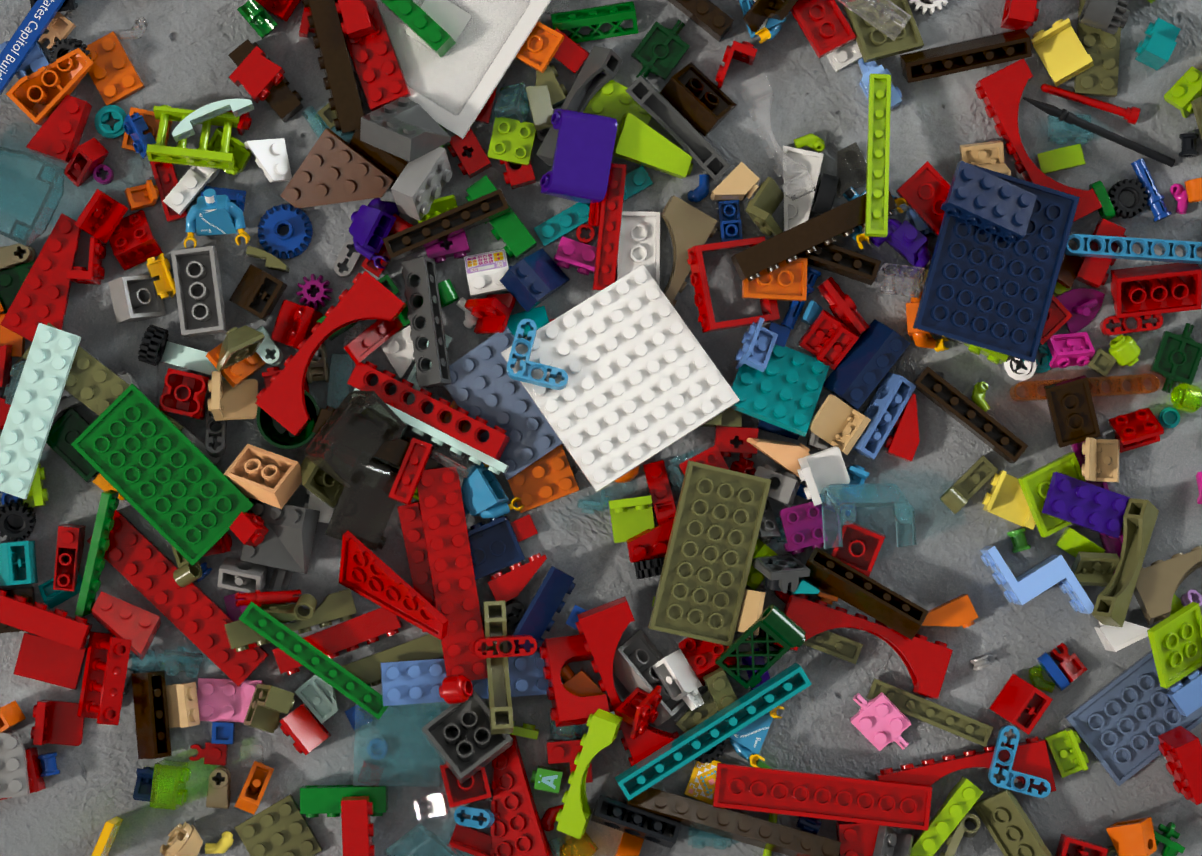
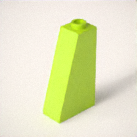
(648, 148)

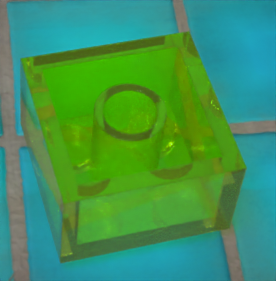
(169, 784)

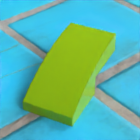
(1061, 158)

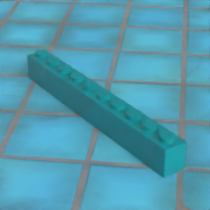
(712, 731)

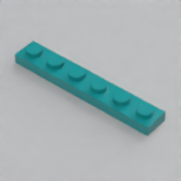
(579, 213)

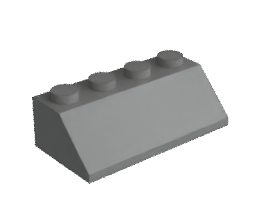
(634, 669)

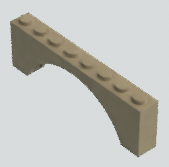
(687, 229)
(1161, 580)

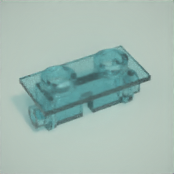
(701, 839)

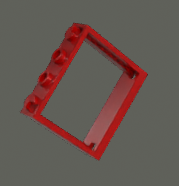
(702, 295)

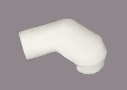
(470, 320)

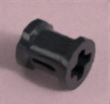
(1188, 145)

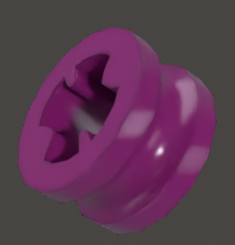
(96, 172)

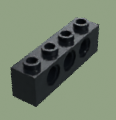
(636, 821)

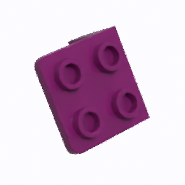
(802, 527)

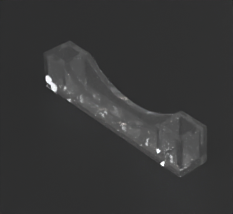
(795, 176)

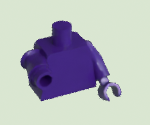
(370, 226)
(907, 242)

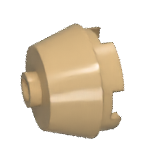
(183, 841)

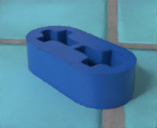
(1053, 671)

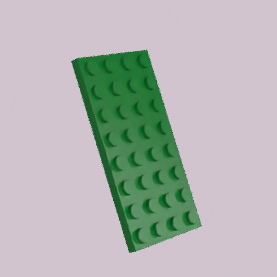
(162, 474)

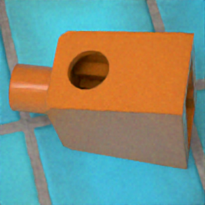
(580, 683)
(1133, 837)

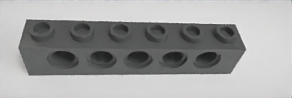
(434, 329)

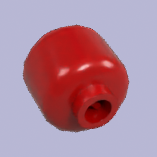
(456, 689)

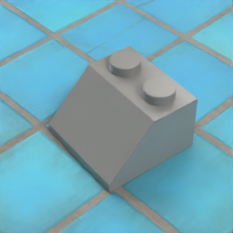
(135, 299)

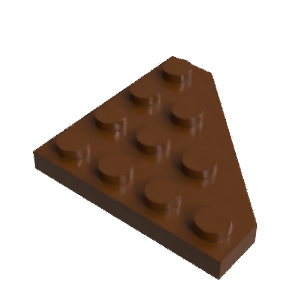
(334, 175)

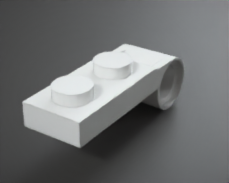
(189, 187)

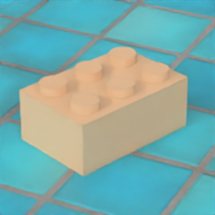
(265, 475)

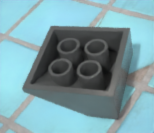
(402, 130)
(289, 537)
(464, 737)

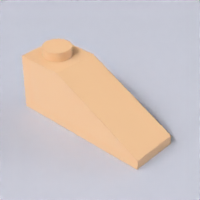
(783, 453)

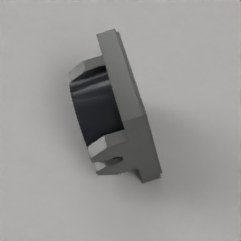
(781, 571)

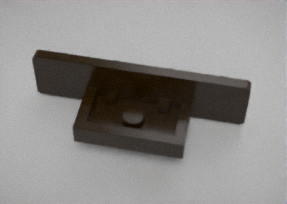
(767, 8)

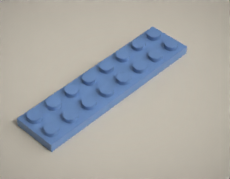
(420, 680)

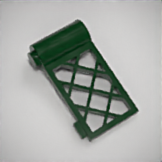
(780, 629)

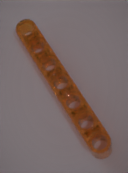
(1114, 382)

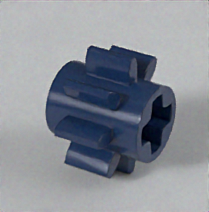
(809, 825)

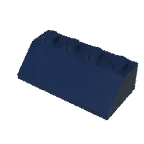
(866, 364)
(544, 605)

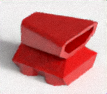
(184, 394)

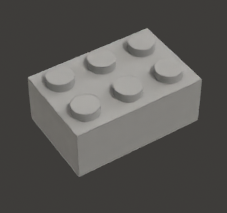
(421, 183)

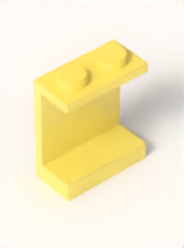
(1061, 52)
(1008, 501)

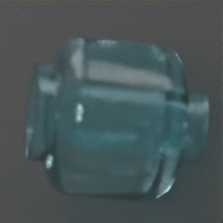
(565, 732)

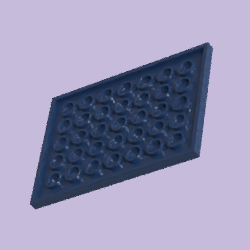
(996, 289)

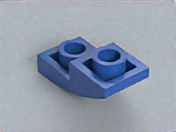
(729, 220)

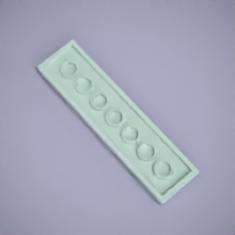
(34, 407)

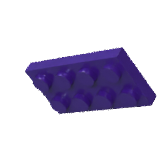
(1085, 505)

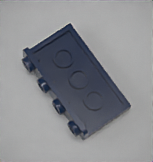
(989, 203)
(493, 546)

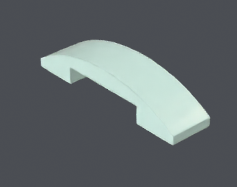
(185, 129)
(187, 358)

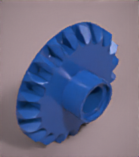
(295, 241)

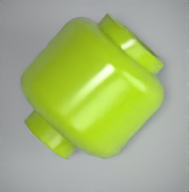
(1124, 350)

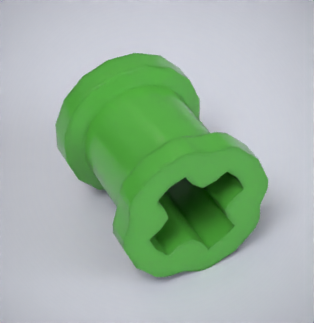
(1018, 540)

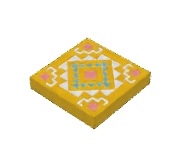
(702, 781)
(107, 837)

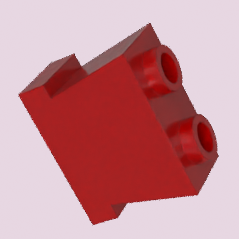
(257, 75)

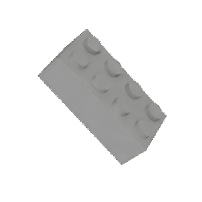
(199, 291)

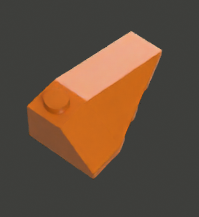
(45, 89)

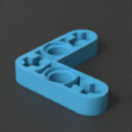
(528, 366)
(1009, 774)

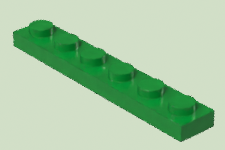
(99, 545)

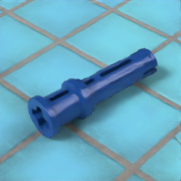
(1154, 199)
(796, 306)

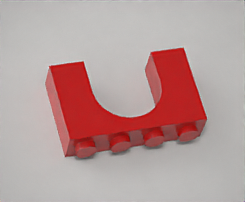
(567, 707)

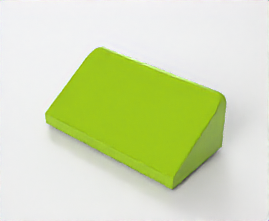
(1074, 542)

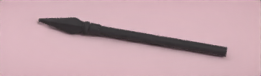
(1070, 118)

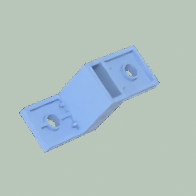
(1037, 580)

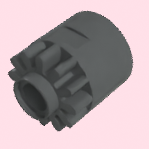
(1105, 14)

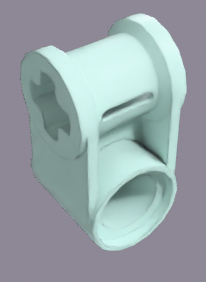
(269, 346)

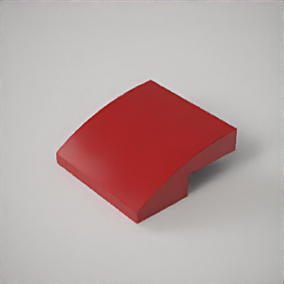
(828, 339)

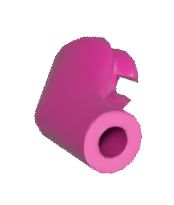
(1180, 196)

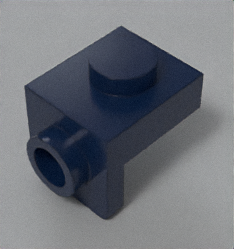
(143, 784)

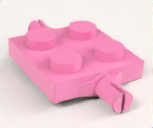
(880, 721)

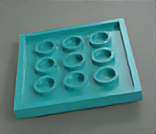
(784, 391)

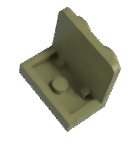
(764, 205)

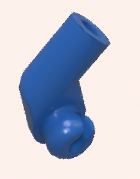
(701, 191)

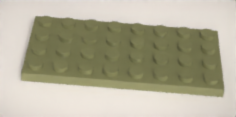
(709, 553)

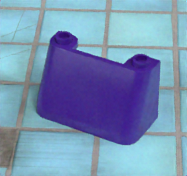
(580, 156)

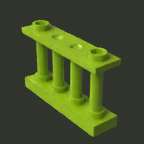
(195, 157)

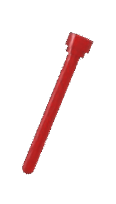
(1129, 114)

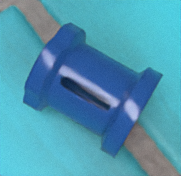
(48, 764)

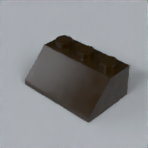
(697, 99)
(388, 162)

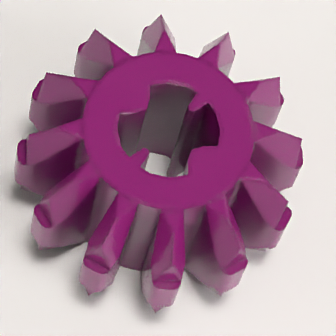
(308, 287)

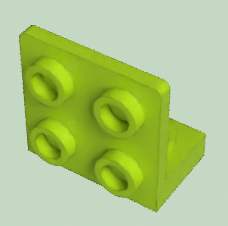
(512, 141)
(630, 517)

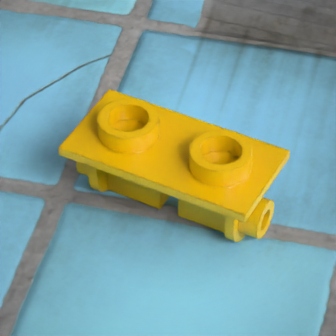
(161, 268)

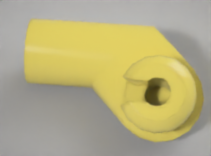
(221, 846)

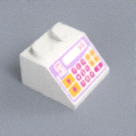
(485, 272)

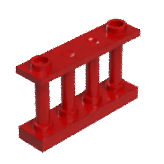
(104, 678)

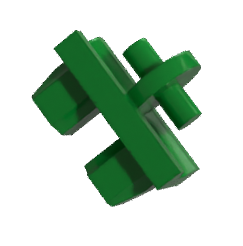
(257, 18)
(1171, 847)

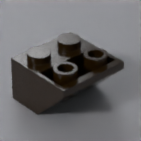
(258, 292)

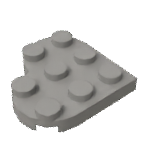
(13, 767)

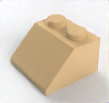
(737, 185)
(750, 610)

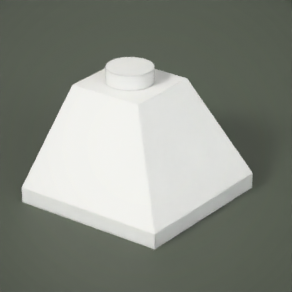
(1117, 638)

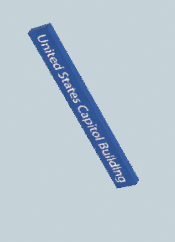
(26, 38)

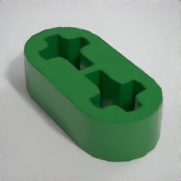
(1107, 210)

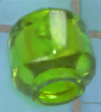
(1186, 397)

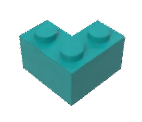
(1157, 44)

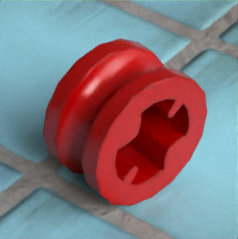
(591, 234)

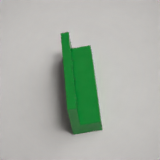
(597, 16)

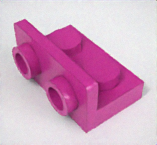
(576, 255)
(1070, 349)

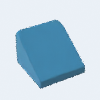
(811, 312)

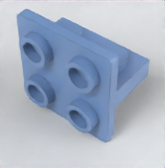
(756, 346)

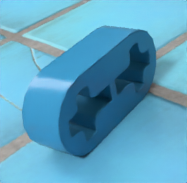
(473, 821)

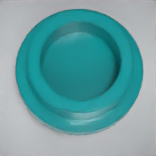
(1169, 417)

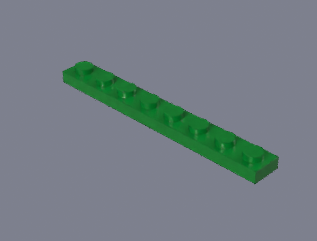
(313, 659)

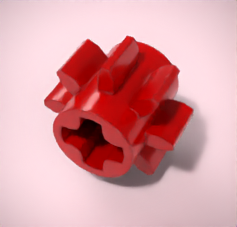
(743, 466)

